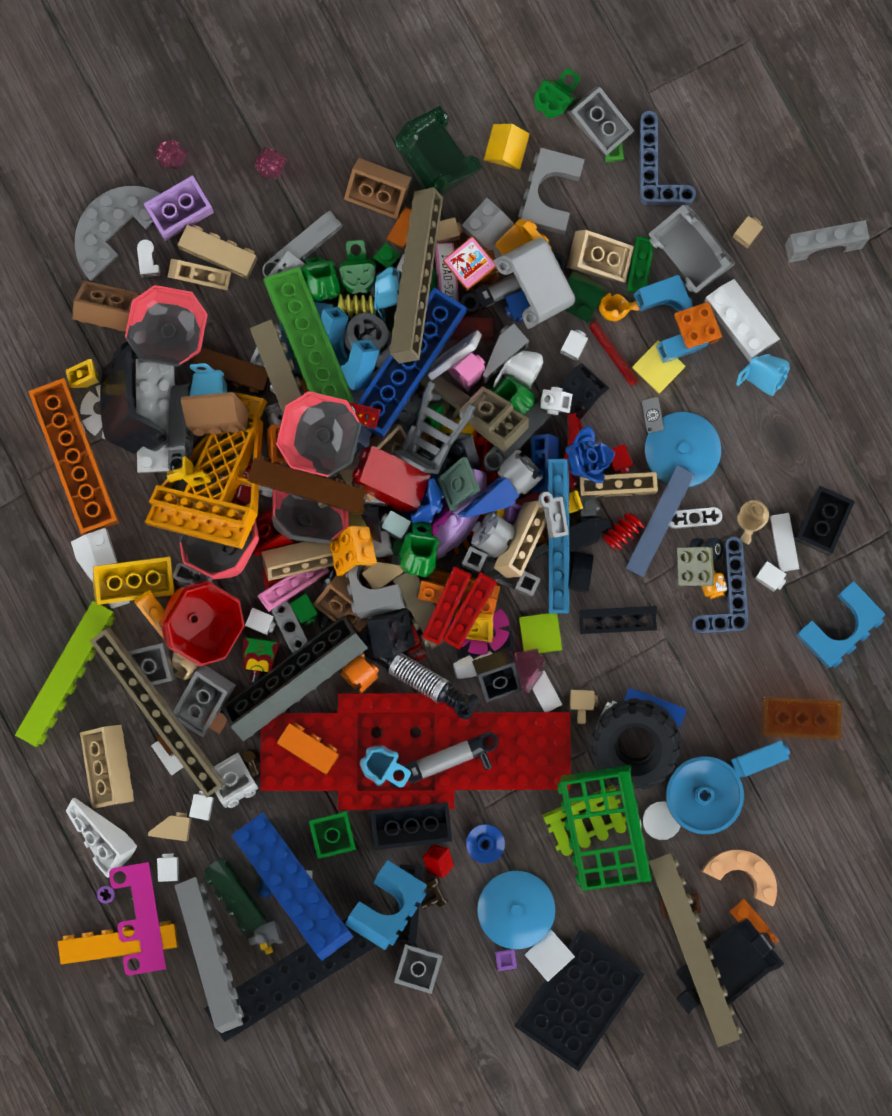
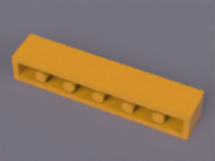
(109, 945)

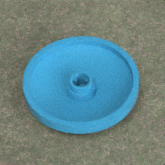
(686, 443)
(704, 795)
(516, 910)

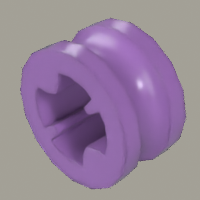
(101, 898)

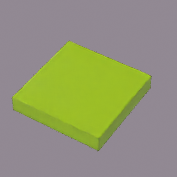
(540, 633)

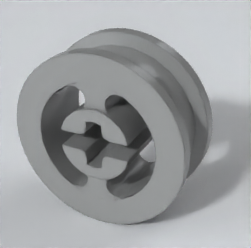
(362, 325)

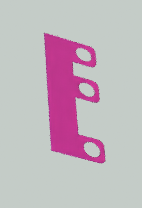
(146, 922)

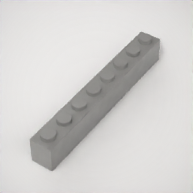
(209, 955)

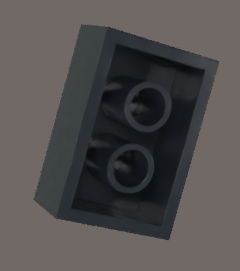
(824, 520)

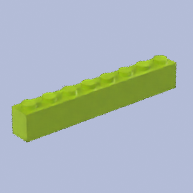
(64, 675)

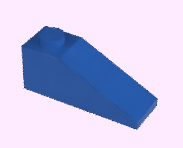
(544, 448)
(495, 497)

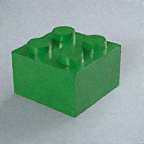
(332, 835)

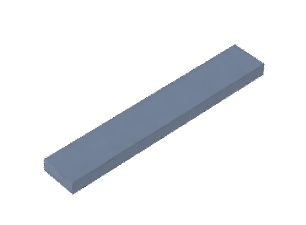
(660, 521)

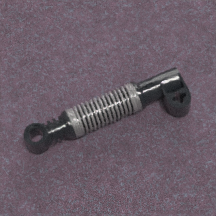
(422, 680)

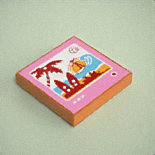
(469, 263)

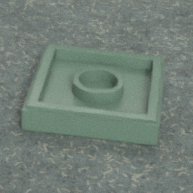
(458, 484)

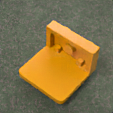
(517, 235)
(352, 548)

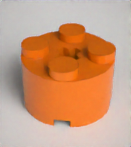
(360, 673)

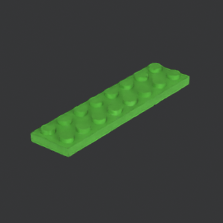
(306, 334)

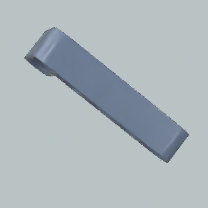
(652, 168)
(732, 593)

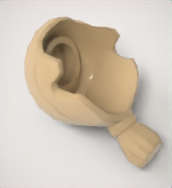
(751, 518)
(185, 667)

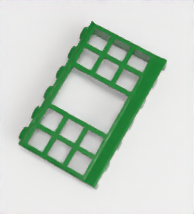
(634, 825)

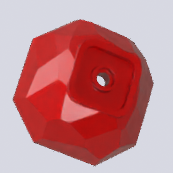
(215, 625)

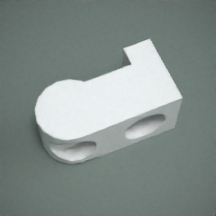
(146, 261)

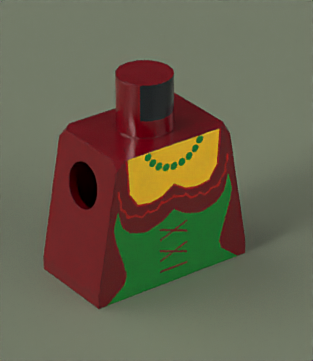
(259, 656)

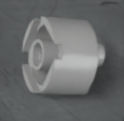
(520, 472)
(492, 535)

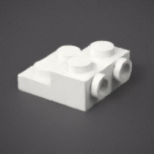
(238, 781)

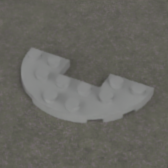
(103, 219)

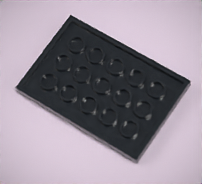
(579, 1001)

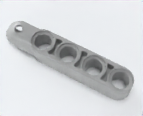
(307, 241)

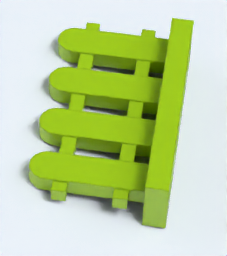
(600, 829)

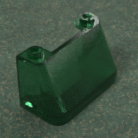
(434, 153)

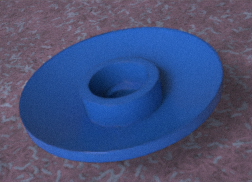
(495, 847)

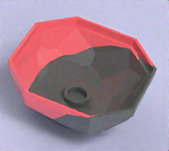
(166, 326)
(319, 434)
(305, 520)
(217, 559)

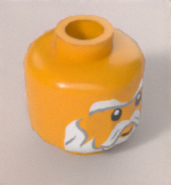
(718, 589)

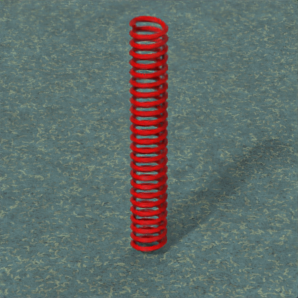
(623, 371)

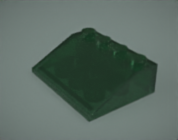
(235, 896)

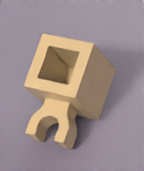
(582, 701)

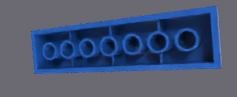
(398, 381)
(292, 886)

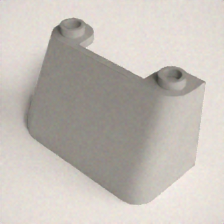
(691, 248)
(539, 279)

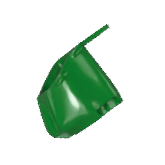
(553, 96)
(357, 271)
(321, 278)
(514, 392)
(419, 551)

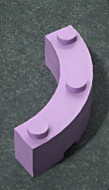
(458, 528)

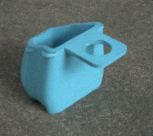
(387, 290)
(765, 373)
(207, 381)
(381, 764)

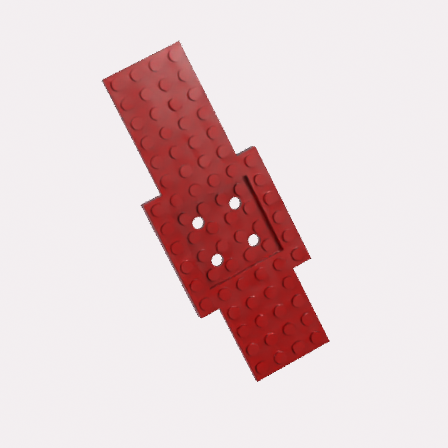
(529, 752)

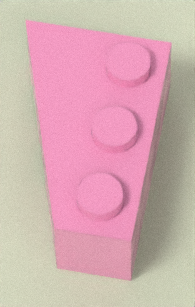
(468, 370)

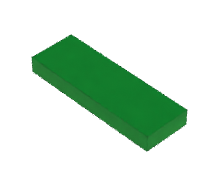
(640, 264)

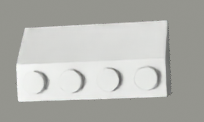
(741, 319)

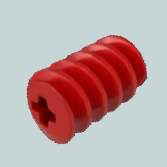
(622, 531)

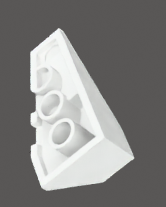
(95, 550)
(108, 842)

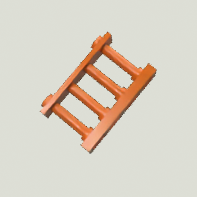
(433, 585)

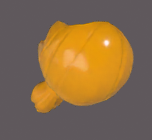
(616, 307)

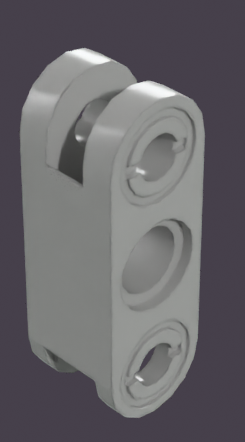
(287, 617)

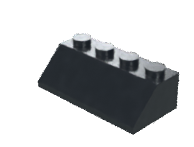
(411, 826)

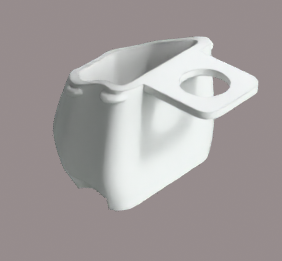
(523, 366)

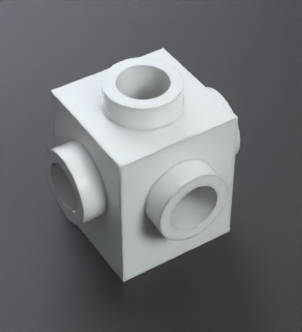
(556, 401)

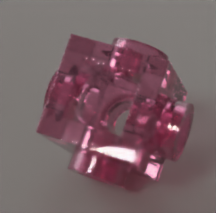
(170, 154)
(270, 163)

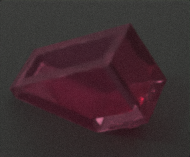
(529, 668)

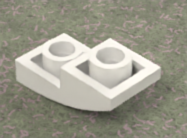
(464, 667)

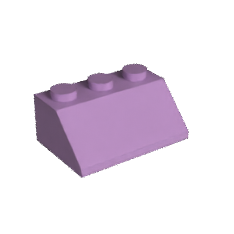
(178, 207)

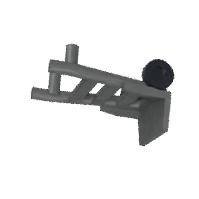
(422, 459)

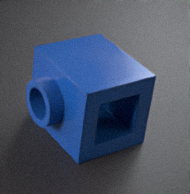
(516, 305)

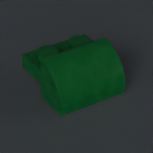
(587, 296)

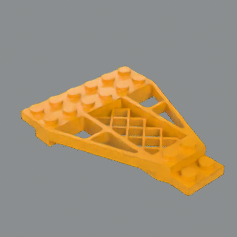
(216, 516)

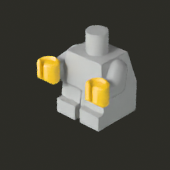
(266, 936)

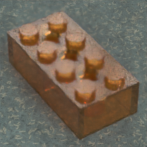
(810, 709)

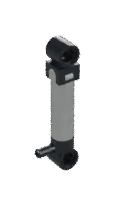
(489, 294)
(449, 758)

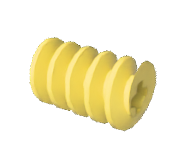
(356, 306)

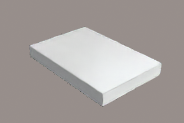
(454, 354)

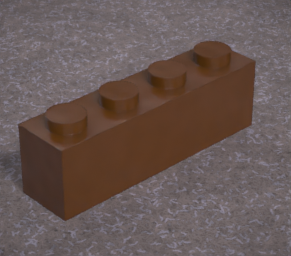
(235, 371)

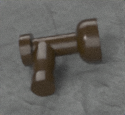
(251, 757)
(438, 898)

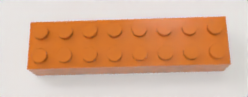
(73, 456)

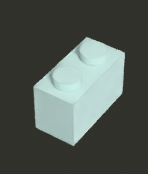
(395, 525)

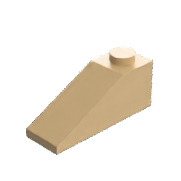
(199, 274)

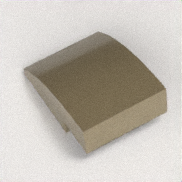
(496, 419)

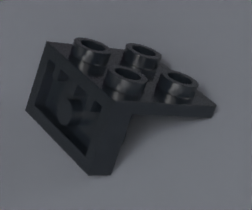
(585, 389)

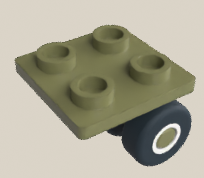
(696, 562)

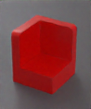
(438, 861)

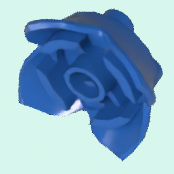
(589, 457)
(429, 505)

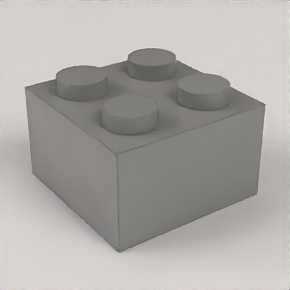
(155, 662)
(418, 968)

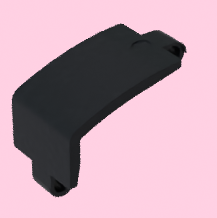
(118, 416)
(741, 958)

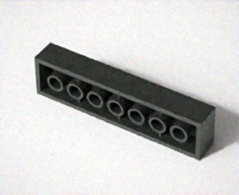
(294, 678)

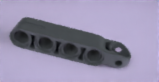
(180, 436)
(496, 456)

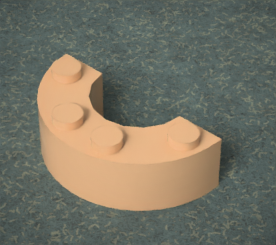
(750, 863)

